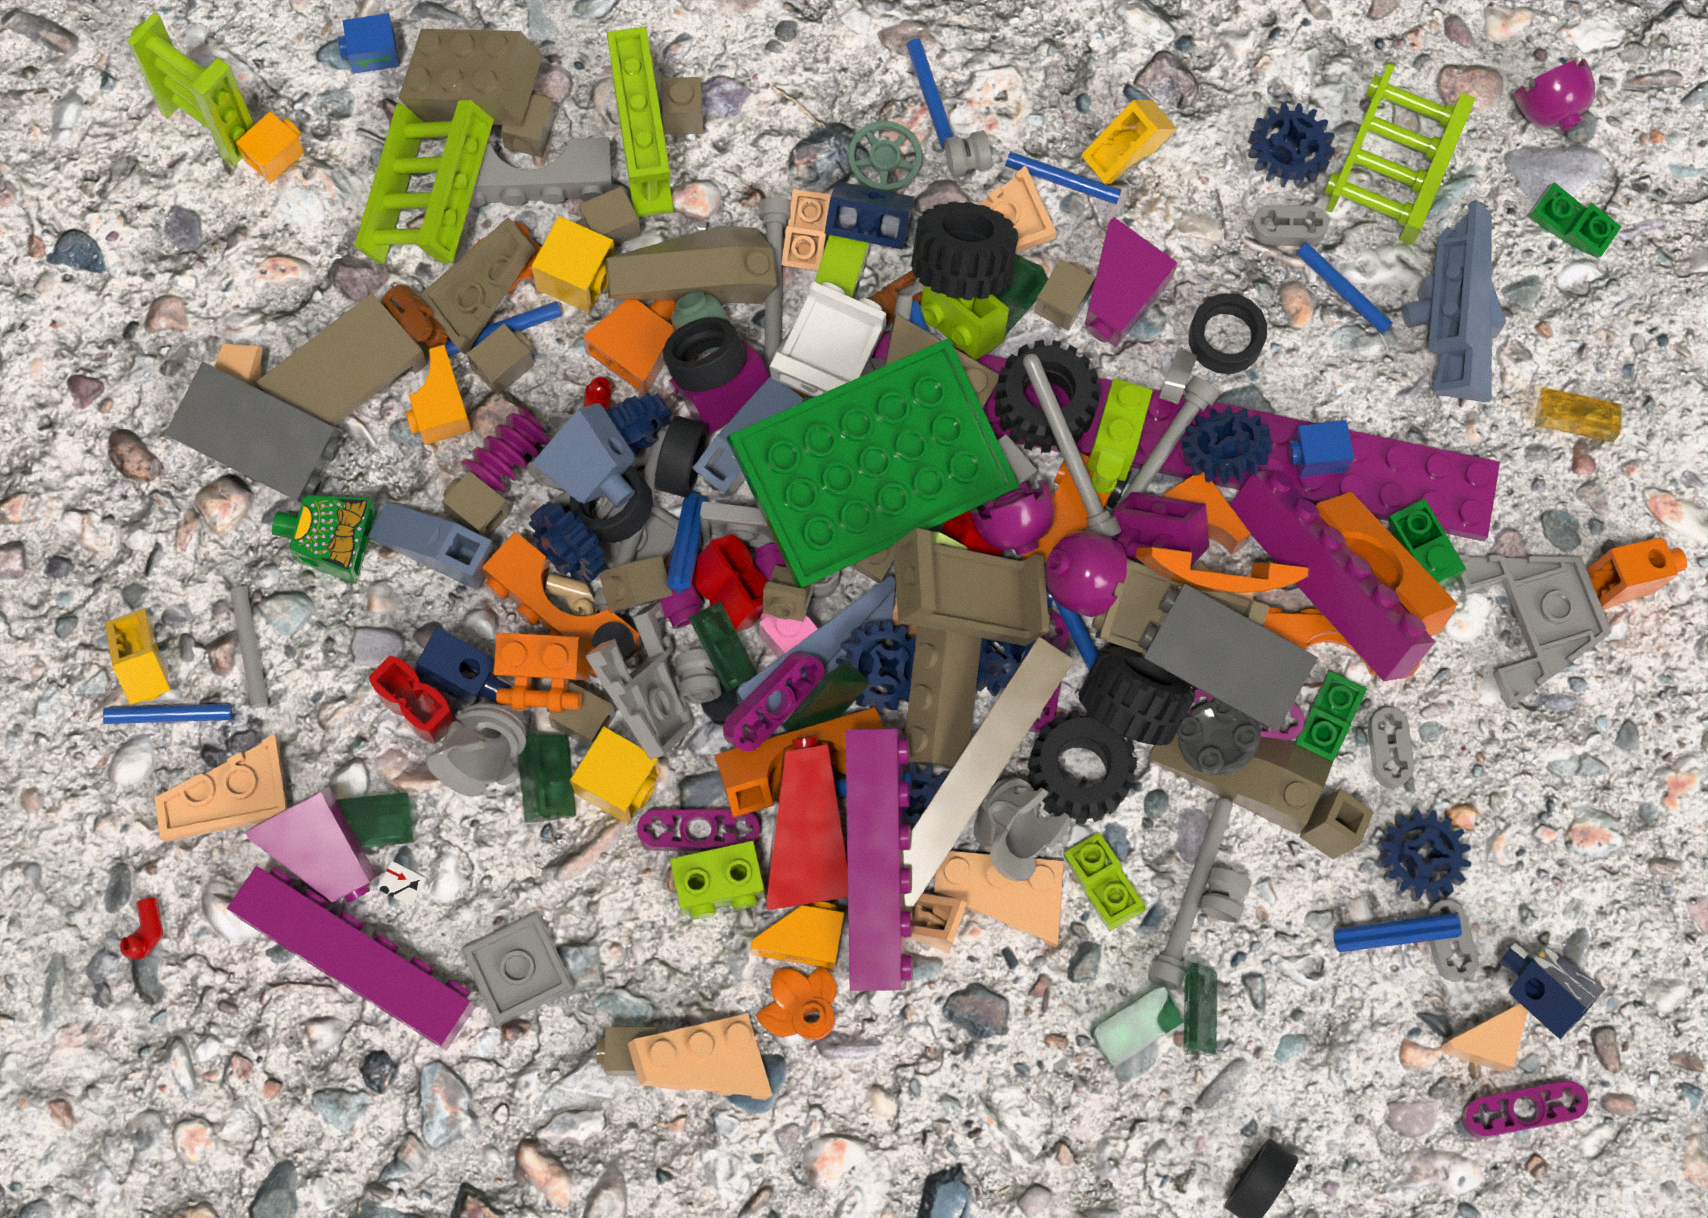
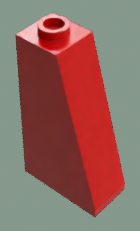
(807, 836)

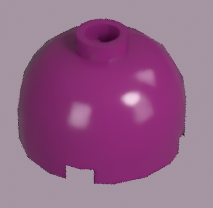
(1558, 96)
(1016, 518)
(1085, 572)

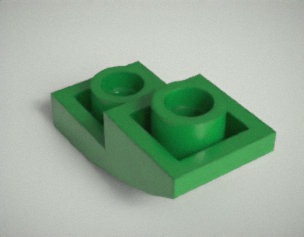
(1575, 224)
(1331, 716)

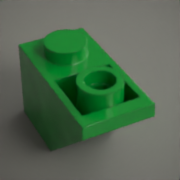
(1427, 542)

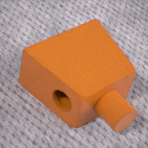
(632, 341)
(1635, 571)

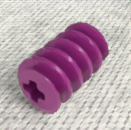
(507, 450)

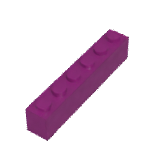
(1337, 579)
(877, 860)
(351, 957)

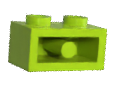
(970, 324)
(717, 880)

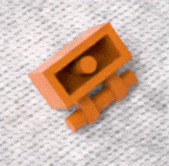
(541, 657)

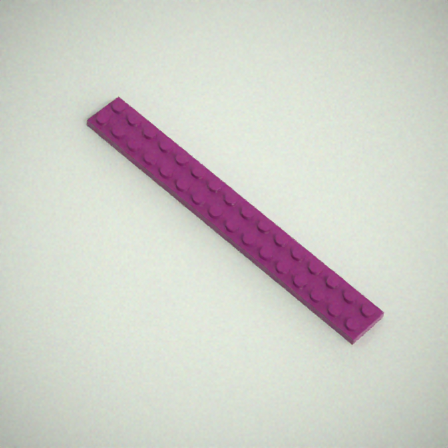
(1383, 475)

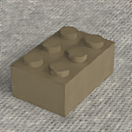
(476, 65)

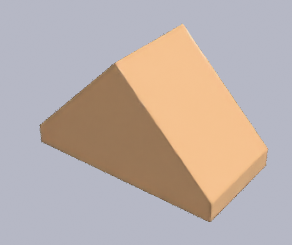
(936, 920)
(1492, 1042)

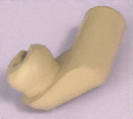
(575, 593)

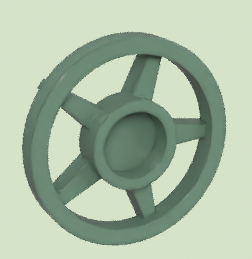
(885, 156)

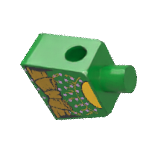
(329, 533)

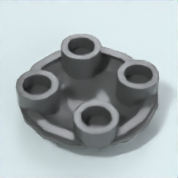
(1218, 739)

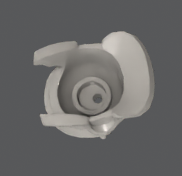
(479, 749)
(1012, 828)

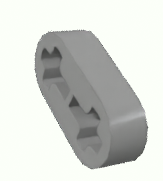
(1289, 225)
(1178, 376)
(1400, 746)
(1463, 945)

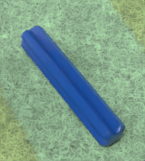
(686, 544)
(1397, 932)

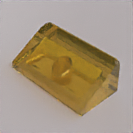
(1578, 415)

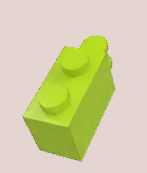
(1117, 434)

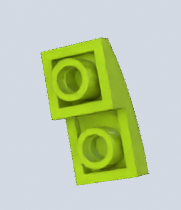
(843, 263)
(1104, 882)

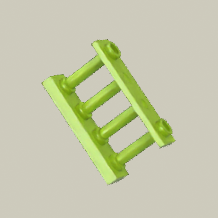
(204, 93)
(640, 121)
(1422, 182)
(451, 191)

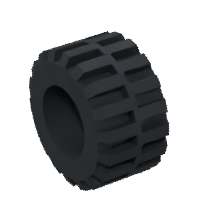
(964, 250)
(1061, 369)
(1135, 696)
(1067, 798)

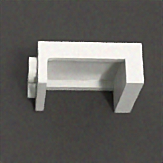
(829, 341)

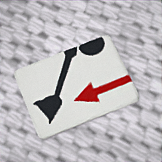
(401, 883)

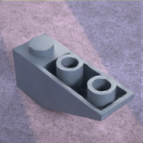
(718, 461)
(434, 543)

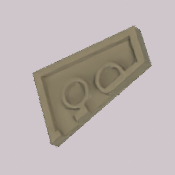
(477, 283)

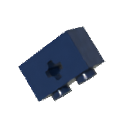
(869, 215)

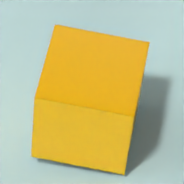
(573, 264)
(616, 776)

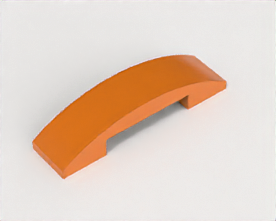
(1176, 567)

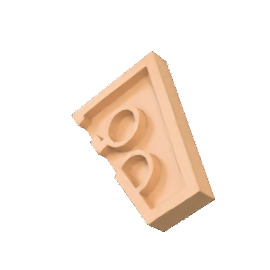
(1025, 209)
(227, 797)
(1022, 905)
(705, 1057)

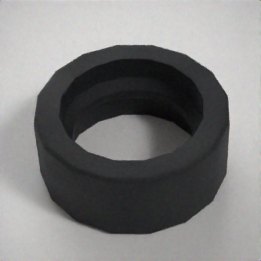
(1232, 305)
(710, 371)
(680, 451)
(625, 522)
(1262, 1181)

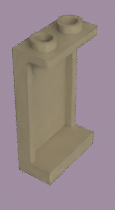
(345, 363)
(970, 591)
(1139, 605)

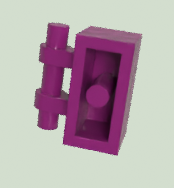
(723, 403)
(1162, 524)

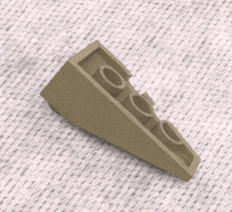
(719, 261)
(1276, 784)

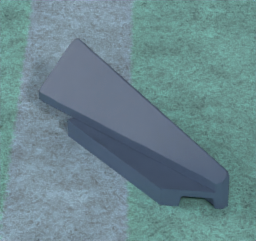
(1464, 308)
(826, 641)

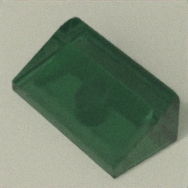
(1023, 289)
(723, 646)
(829, 698)
(546, 778)
(380, 819)
(1200, 1010)
(1136, 1026)

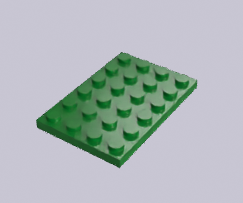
(872, 462)

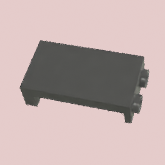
(254, 433)
(1227, 655)

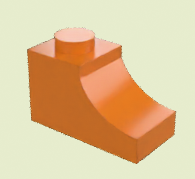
(1222, 521)

